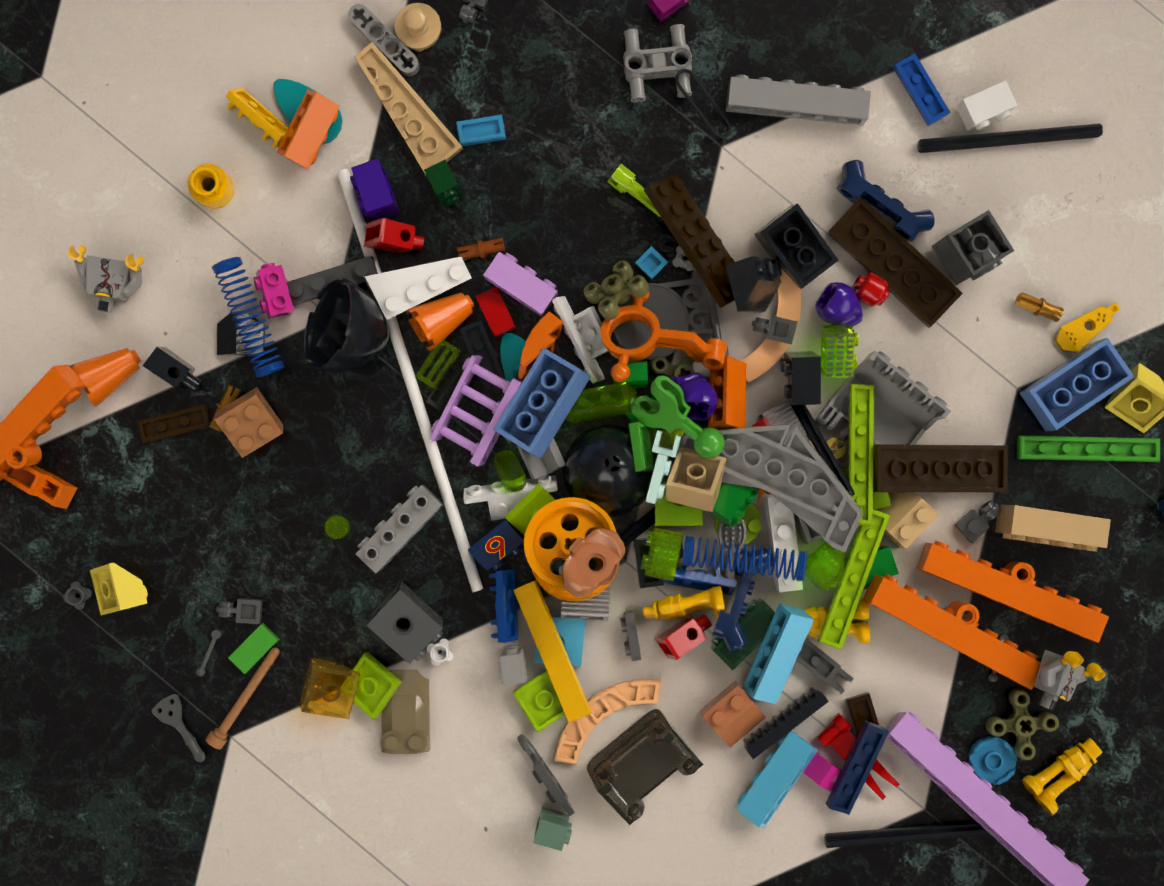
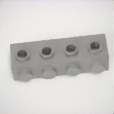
(399, 529)

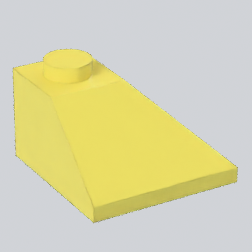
(1139, 400)
(117, 588)

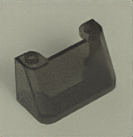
(639, 763)

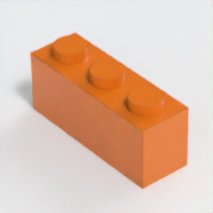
(308, 129)
(731, 393)

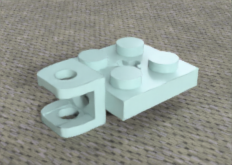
(661, 468)

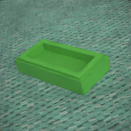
(641, 447)
(253, 648)

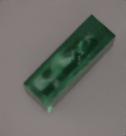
(754, 625)

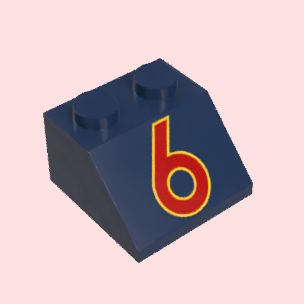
(497, 545)

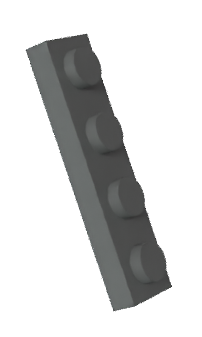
(309, 286)

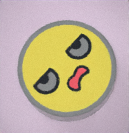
(837, 447)

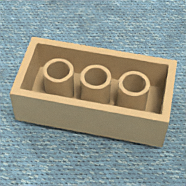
(1052, 527)

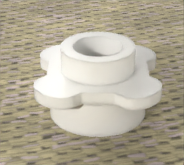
(438, 658)

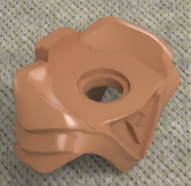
(600, 543)

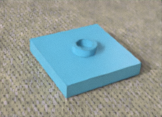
(572, 636)

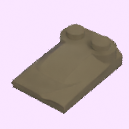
(407, 716)

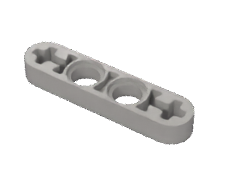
(382, 41)

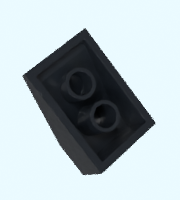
(796, 245)

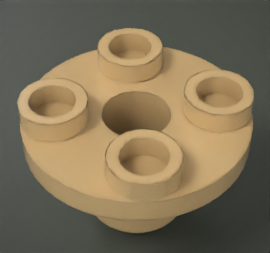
(418, 26)

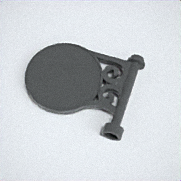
(671, 314)

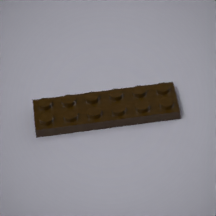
(693, 235)
(895, 260)
(940, 468)

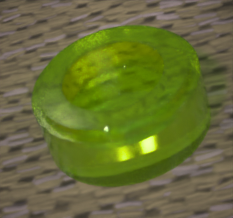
(337, 527)

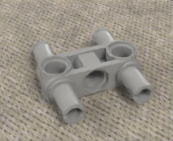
(656, 62)

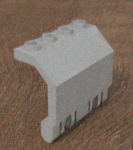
(900, 405)

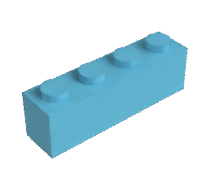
(777, 653)
(776, 779)

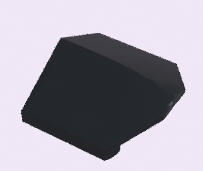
(230, 341)

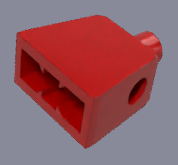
(392, 236)
(675, 640)

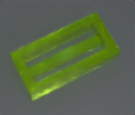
(419, 375)

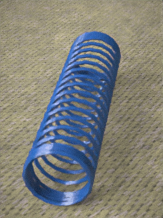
(228, 265)
(688, 552)

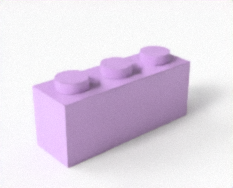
(521, 283)

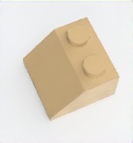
(695, 480)
(908, 517)

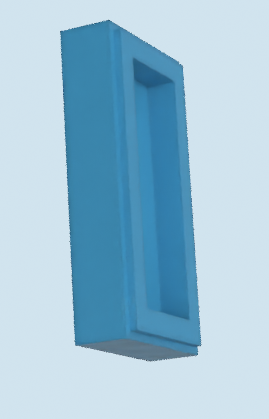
(481, 130)

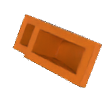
(542, 335)
(42, 484)

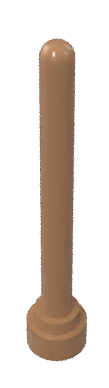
(218, 737)

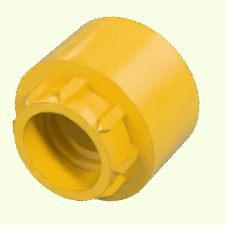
(219, 195)

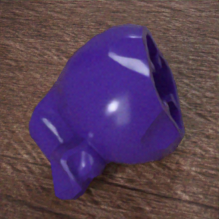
(839, 305)
(698, 395)

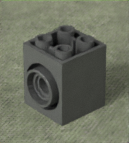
(973, 248)
(411, 637)

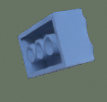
(1077, 385)
(542, 403)

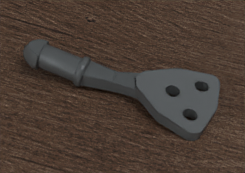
(176, 721)

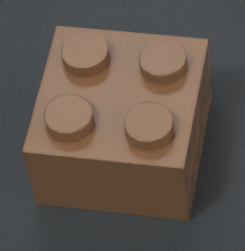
(249, 422)

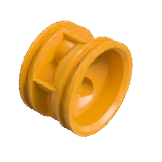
(549, 522)

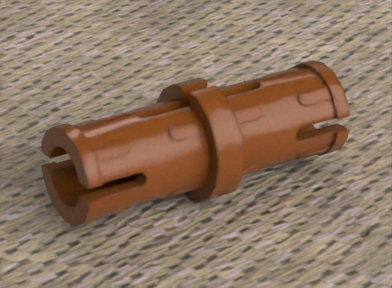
(481, 249)

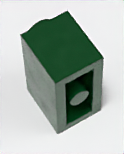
(443, 183)

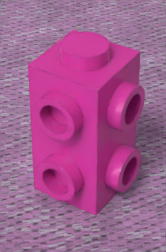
(274, 291)

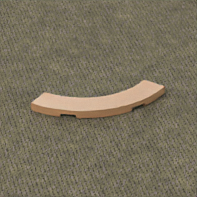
(770, 351)
(602, 705)

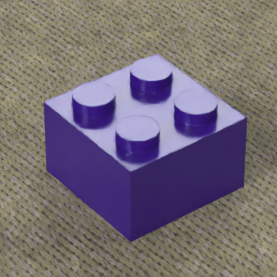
(375, 190)

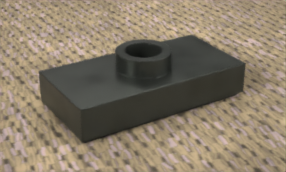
(443, 391)

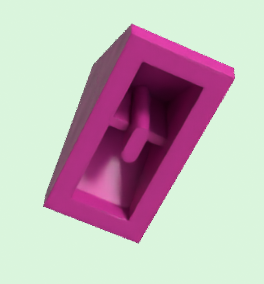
(822, 772)

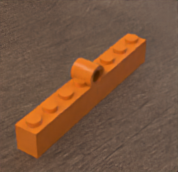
(34, 415)
(1012, 591)
(953, 629)

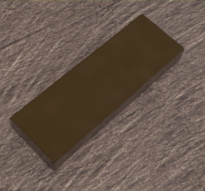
(174, 423)

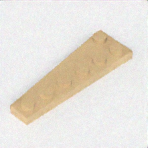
(413, 118)

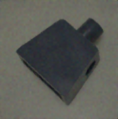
(163, 364)

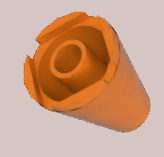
(439, 318)
(106, 373)

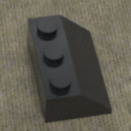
(754, 283)

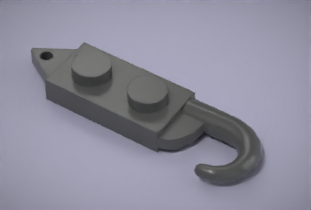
(543, 774)

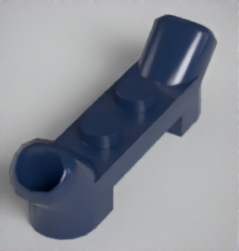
(855, 186)
(727, 624)

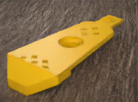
(1080, 333)

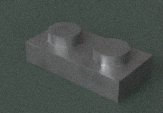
(632, 645)

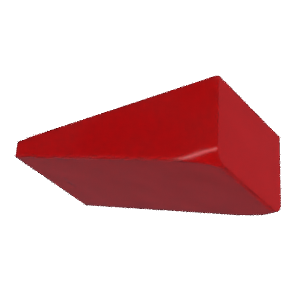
(495, 312)

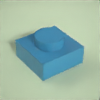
(651, 263)

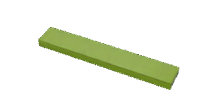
(861, 448)
(853, 581)

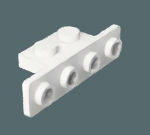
(585, 335)
(502, 501)

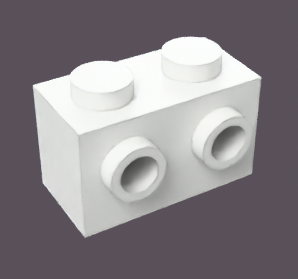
(987, 106)

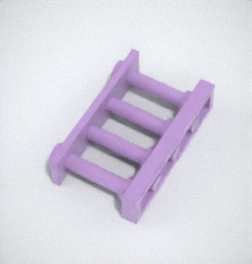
(483, 449)

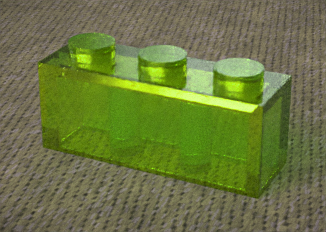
(602, 402)

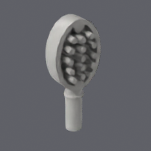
(734, 535)

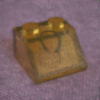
(329, 689)

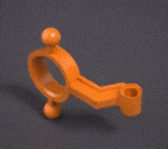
(709, 354)

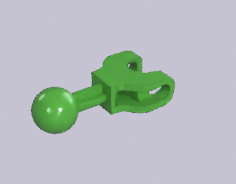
(672, 412)

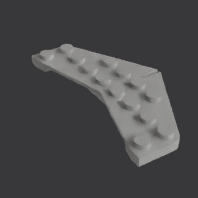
(792, 475)

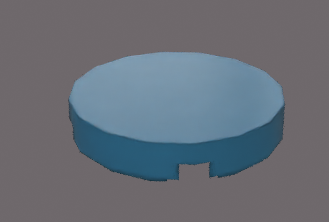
(992, 759)

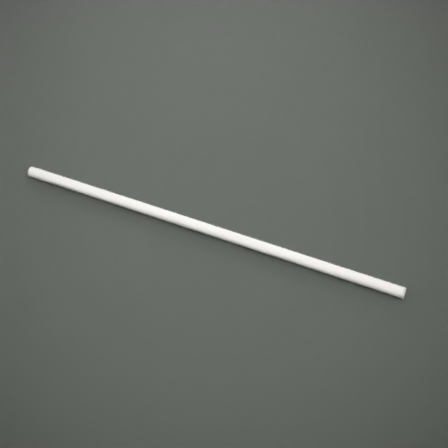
(416, 399)

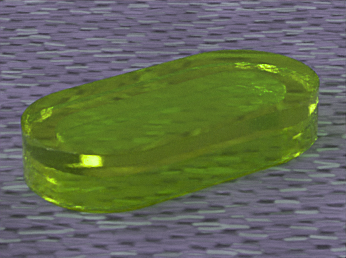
(509, 471)

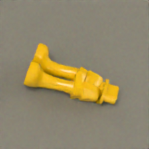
(679, 606)
(859, 630)
(1073, 762)

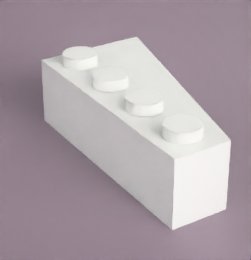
(410, 286)

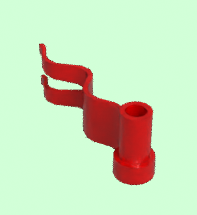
(842, 741)

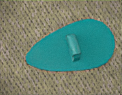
(289, 97)
(511, 353)

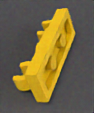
(257, 115)

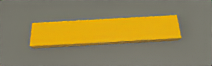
(552, 651)

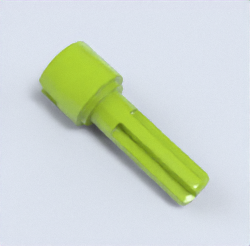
(624, 181)

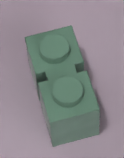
(552, 829)

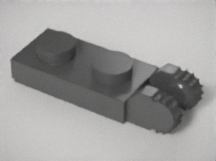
(821, 665)

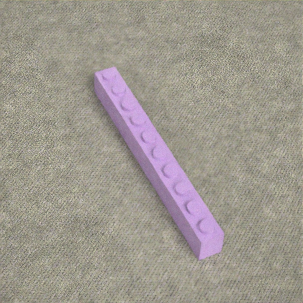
(982, 803)

